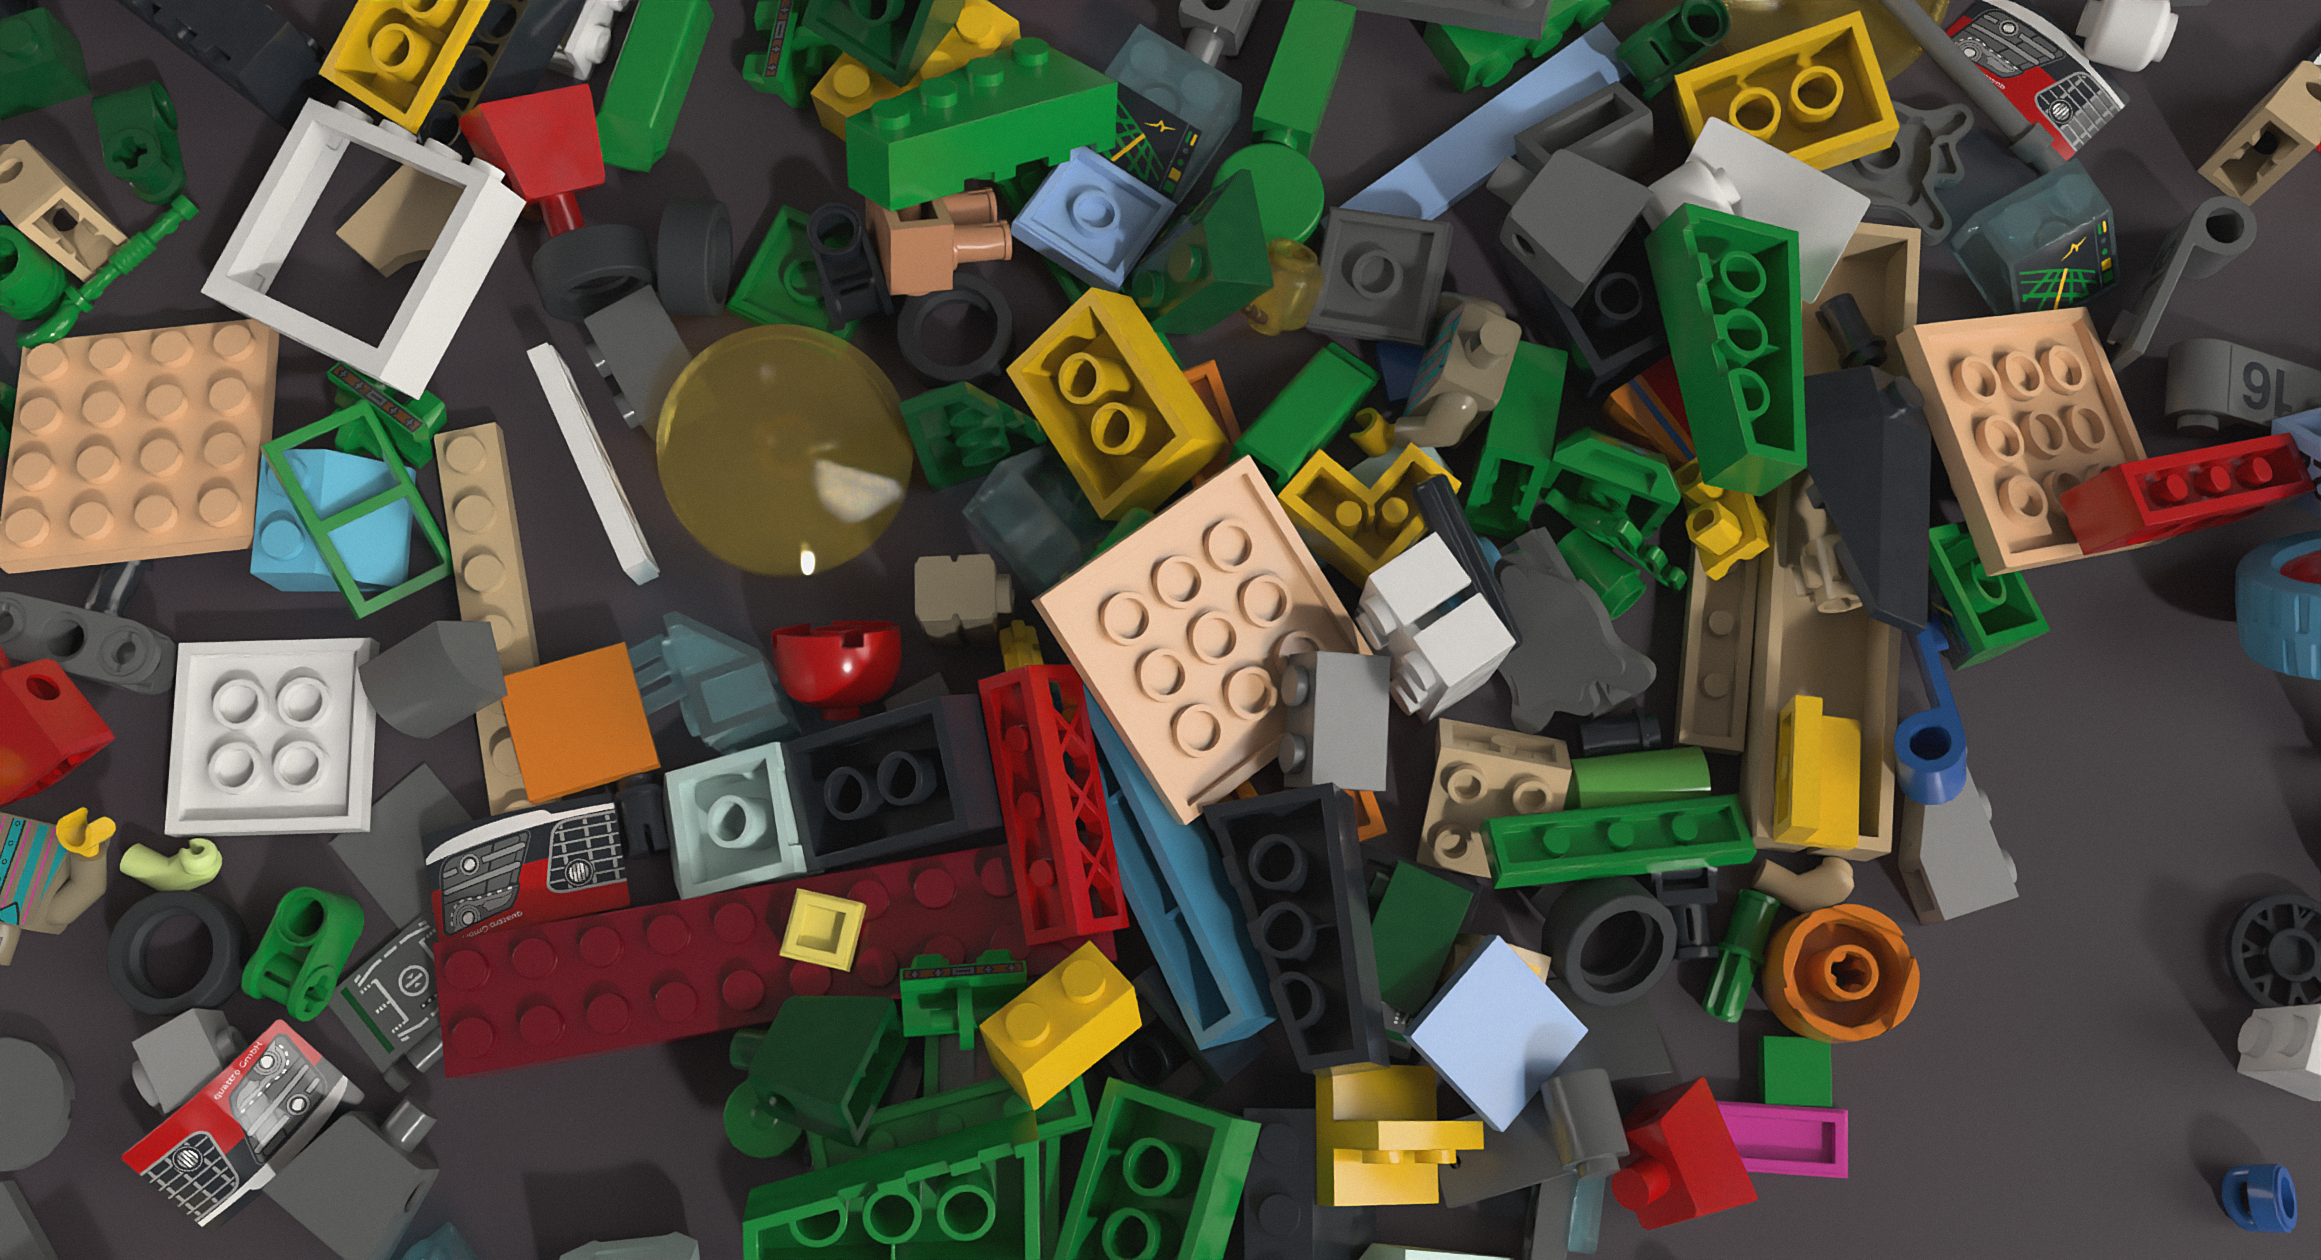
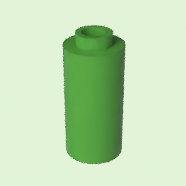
(1638, 778)

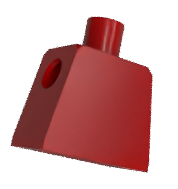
(545, 149)
(43, 728)
(1680, 1159)

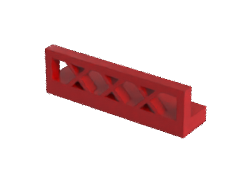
(1044, 803)

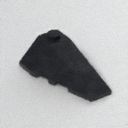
(1873, 481)

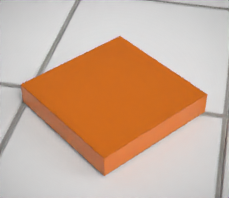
(578, 723)

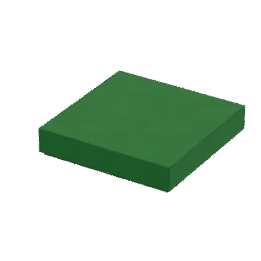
(784, 281)

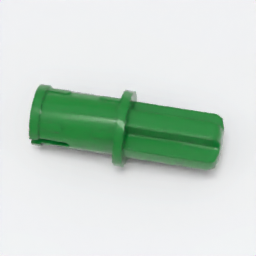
(1739, 955)

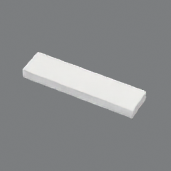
(594, 464)

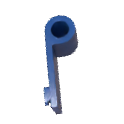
(1933, 741)

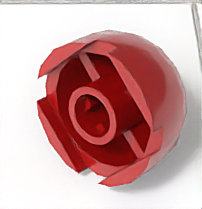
(837, 664)

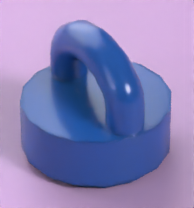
(2269, 1196)

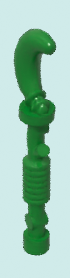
(120, 262)

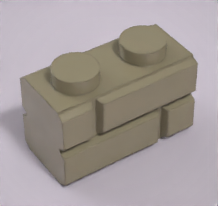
(963, 600)

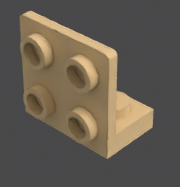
(1486, 776)

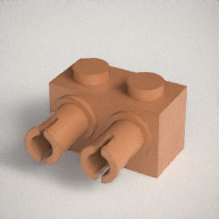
(928, 240)

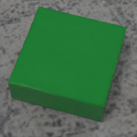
(1794, 1071)

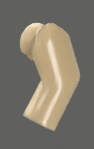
(1809, 891)

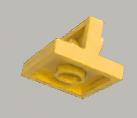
(1383, 1137)

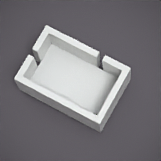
(1431, 655)

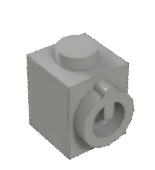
(184, 1057)

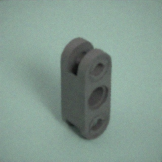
(113, 652)

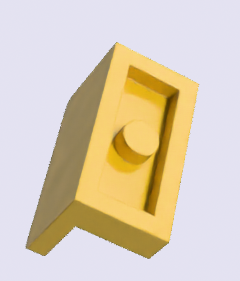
(1816, 777)

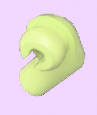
(180, 872)

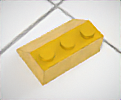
(401, 53)

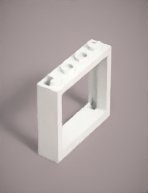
(444, 282)

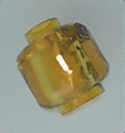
(1296, 290)

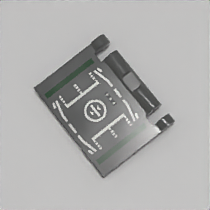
(394, 1003)

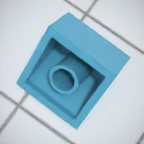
(371, 547)

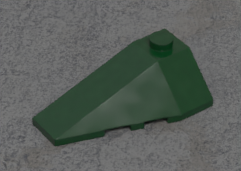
(966, 433)

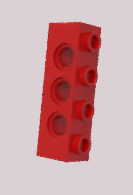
(2185, 492)

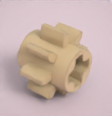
(1824, 577)

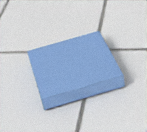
(1093, 219)
(1495, 1032)

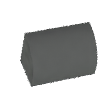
(1603, 127)
(435, 677)

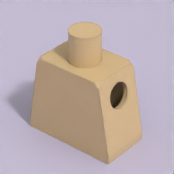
(2291, 115)
(33, 193)

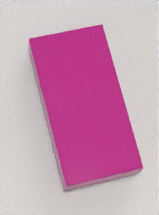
(1789, 1138)

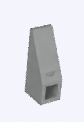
(1953, 856)

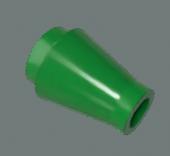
(1603, 570)

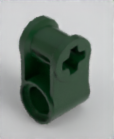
(1673, 43)
(142, 140)

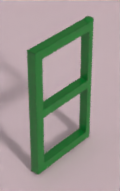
(318, 529)

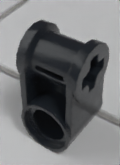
(849, 274)

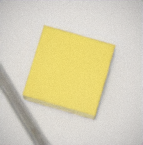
(823, 929)

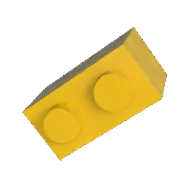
(1061, 1025)

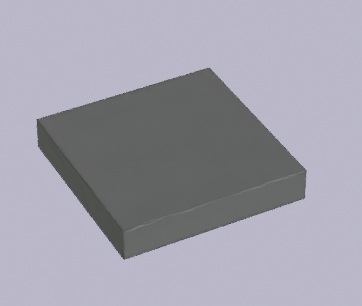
(1381, 277)

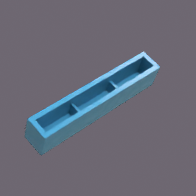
(1180, 898)

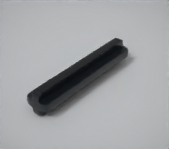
(1446, 517)

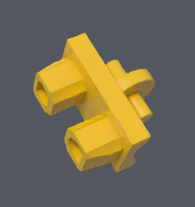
(1721, 522)

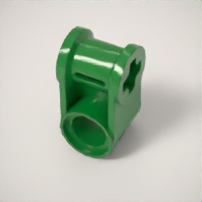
(301, 954)

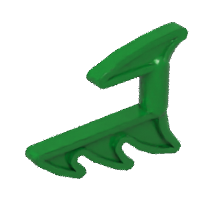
(1620, 533)

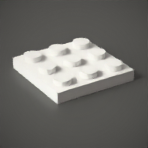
(271, 738)

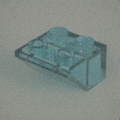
(730, 688)

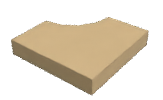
(401, 220)

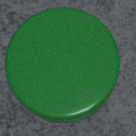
(1285, 190)

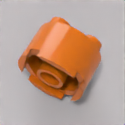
(1871, 956)

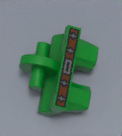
(792, 54)
(406, 425)
(958, 997)

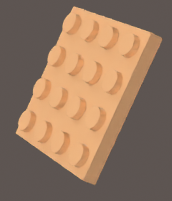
(2018, 419)
(138, 445)
(1193, 631)

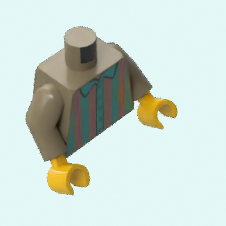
(1455, 381)
(49, 873)

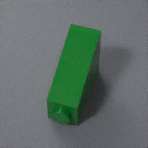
(1516, 443)

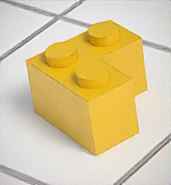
(1357, 525)

